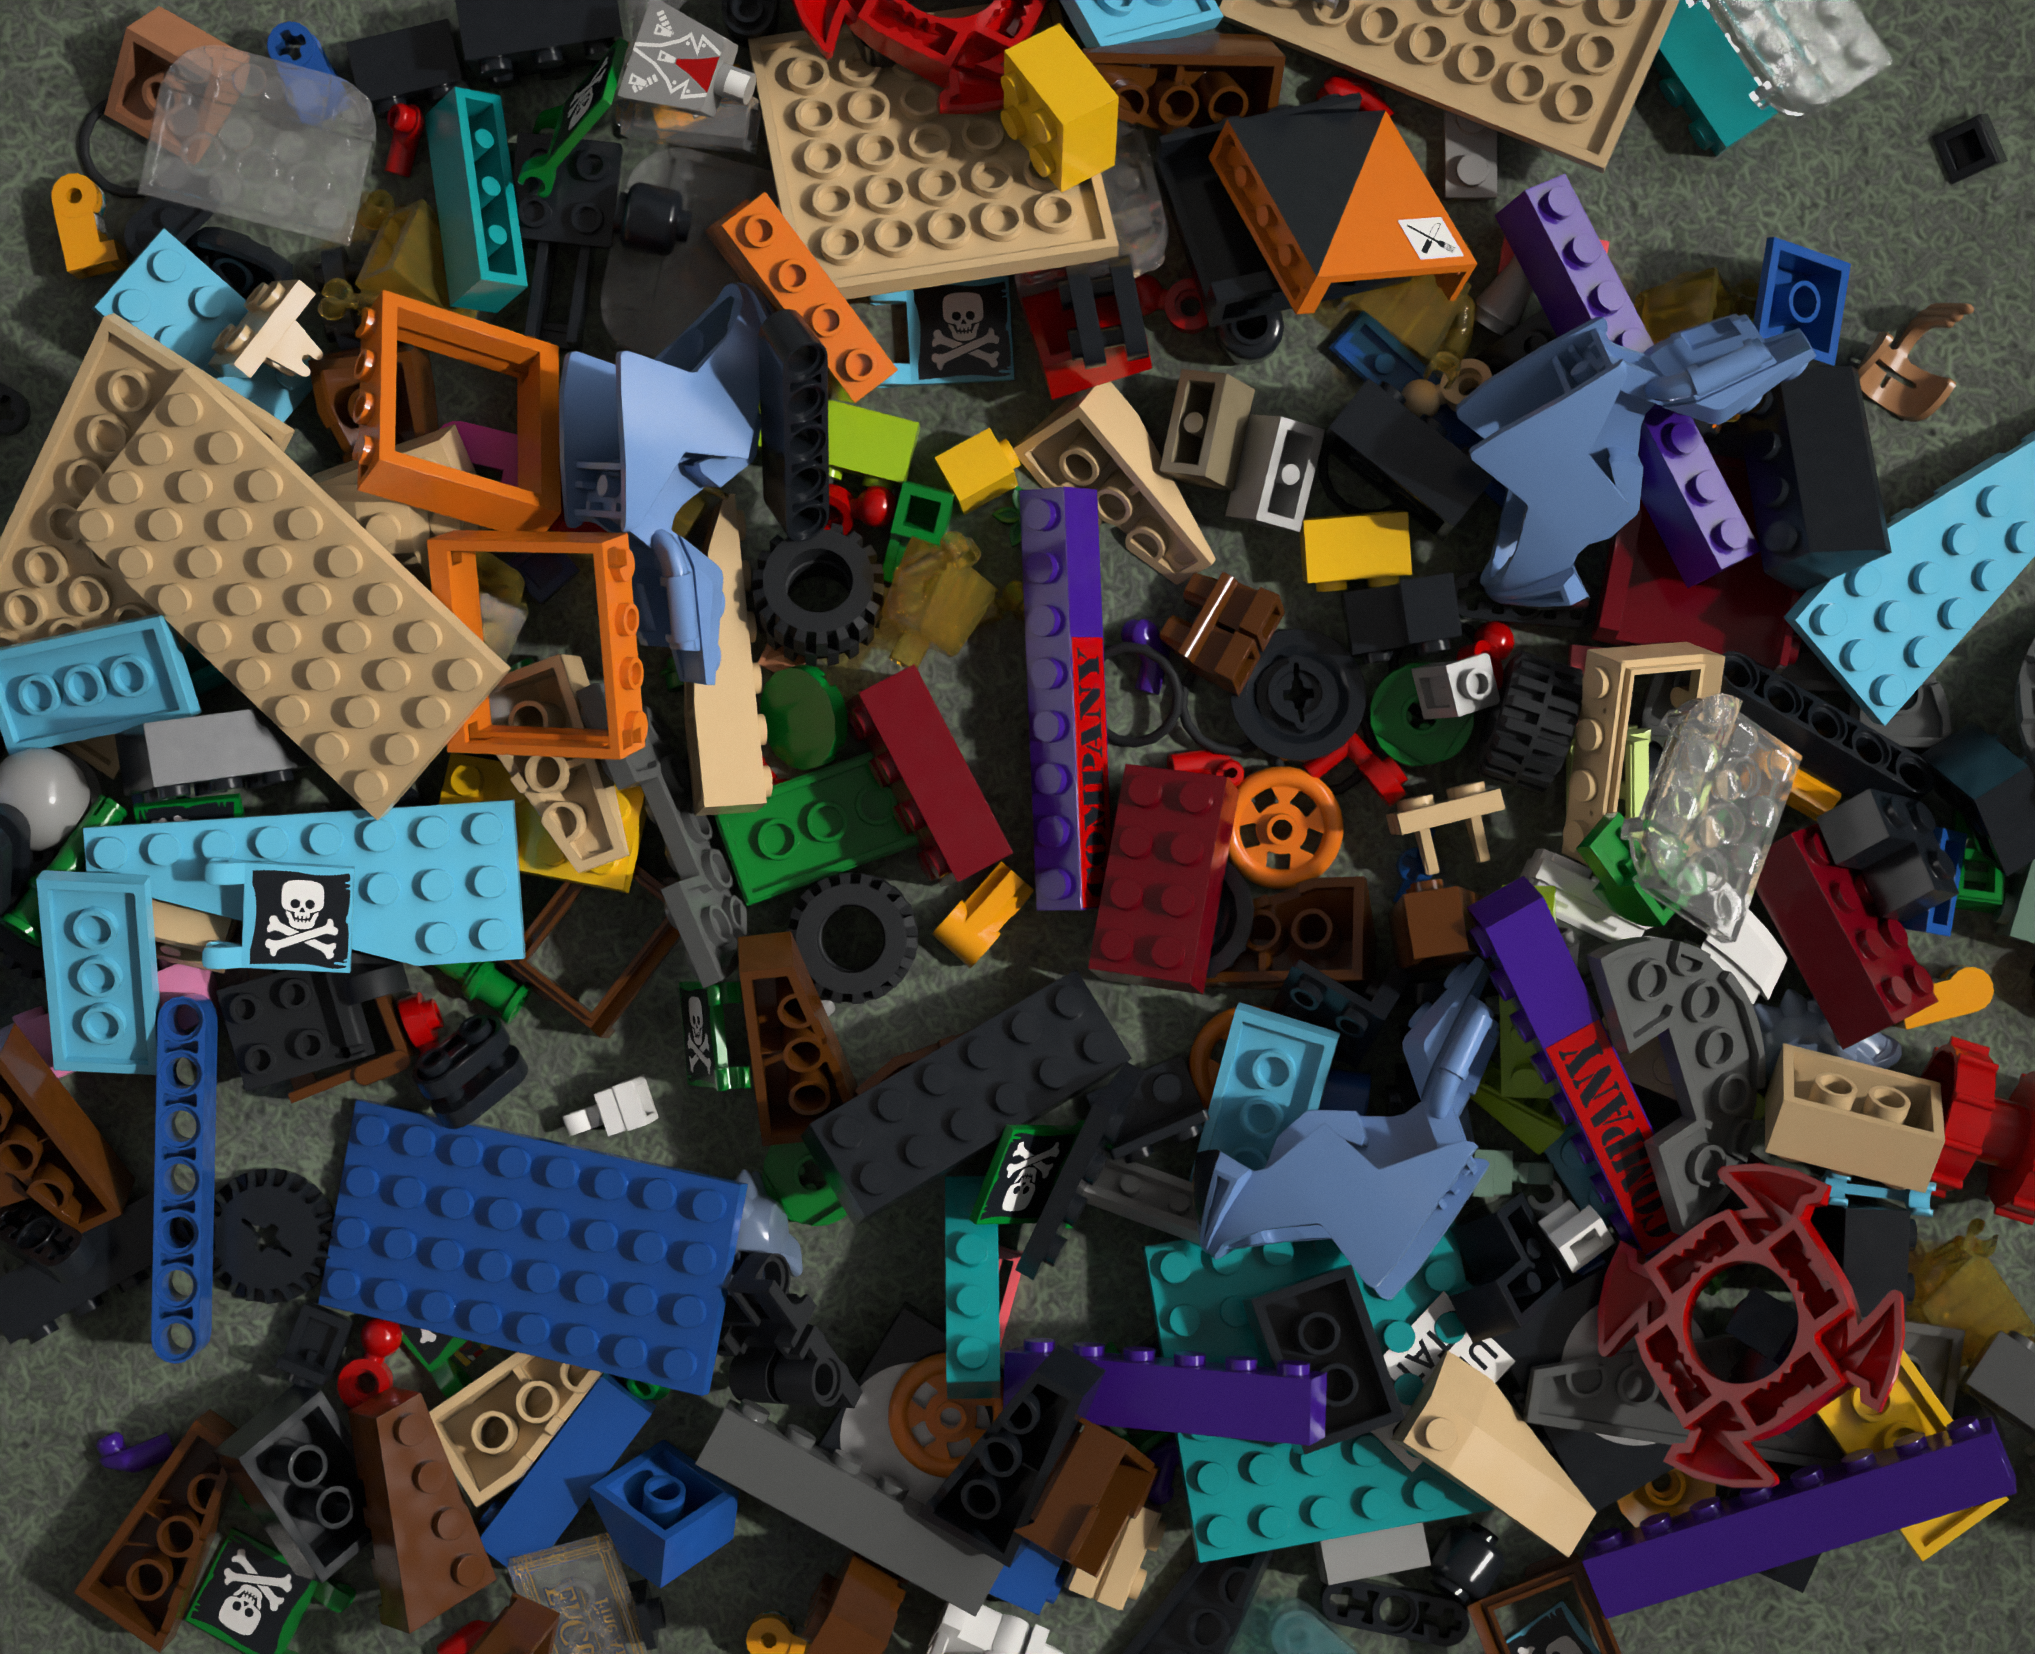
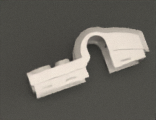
(1753, 958)

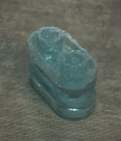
(1302, 1629)

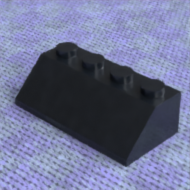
(1814, 478)

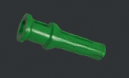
(25, 917)
(489, 986)

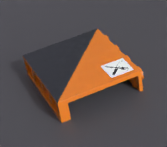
(1337, 203)

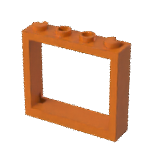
(441, 488)
(456, 586)

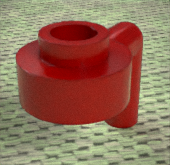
(1383, 776)

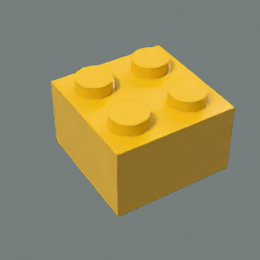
(1059, 108)

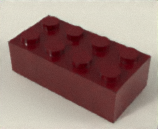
(927, 776)
(1164, 878)
(1839, 940)

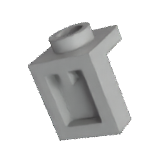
(1456, 687)

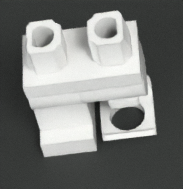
(986, 1634)

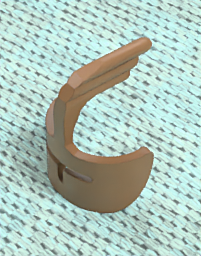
(1928, 389)

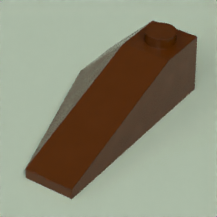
(1191, 78)

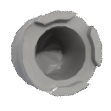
(51, 791)

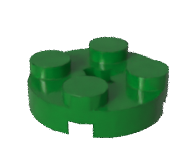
(1404, 741)
(801, 1202)

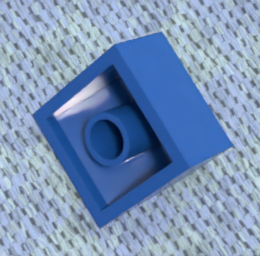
(1805, 293)
(665, 1512)

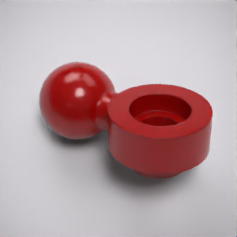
(1154, 297)
(873, 506)
(1494, 639)
(421, 1021)
(379, 1340)

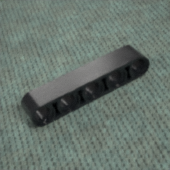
(794, 424)
(1831, 742)

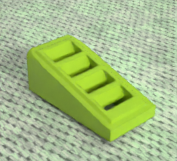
(1527, 1118)

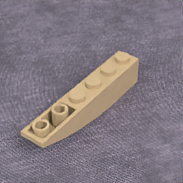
(723, 718)

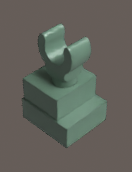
(1504, 1171)

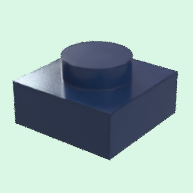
(544, 573)

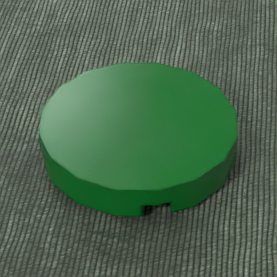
(804, 717)

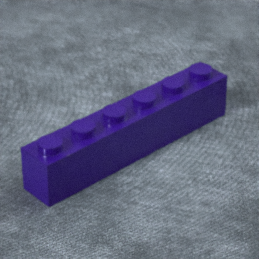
(1191, 1394)

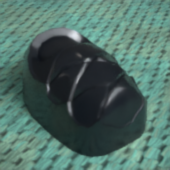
(238, 259)

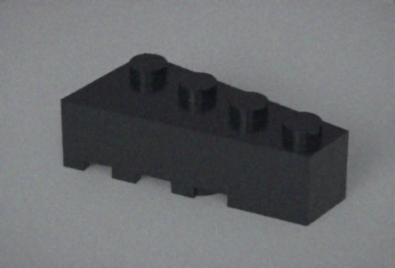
(1015, 1458)

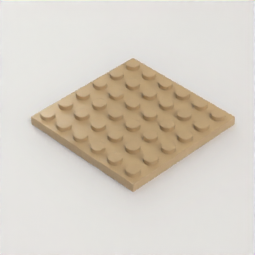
(905, 193)

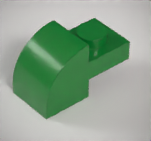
(921, 514)
(1613, 866)

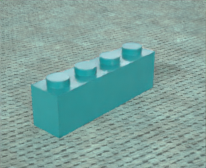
(1708, 80)
(475, 200)
(971, 1295)

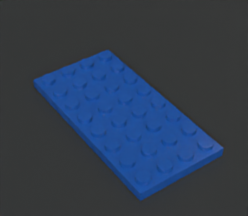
(534, 1246)

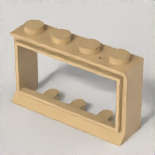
(1605, 720)

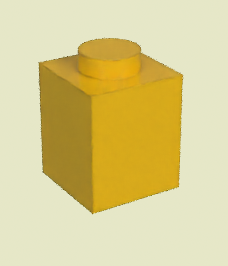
(979, 470)

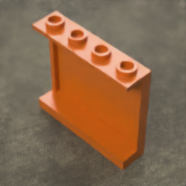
(777, 262)

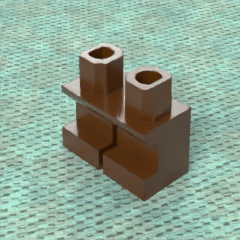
(1227, 631)

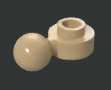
(1426, 397)

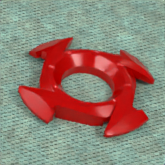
(953, 53)
(1831, 1344)

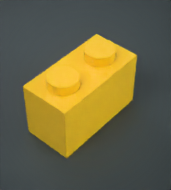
(1355, 547)

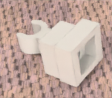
(617, 1107)
(1572, 1233)

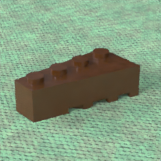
(1432, 927)
(791, 1042)
(54, 1143)
(416, 1512)
(162, 1544)
(853, 1608)

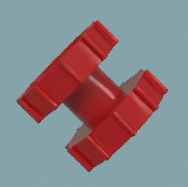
(1985, 1128)

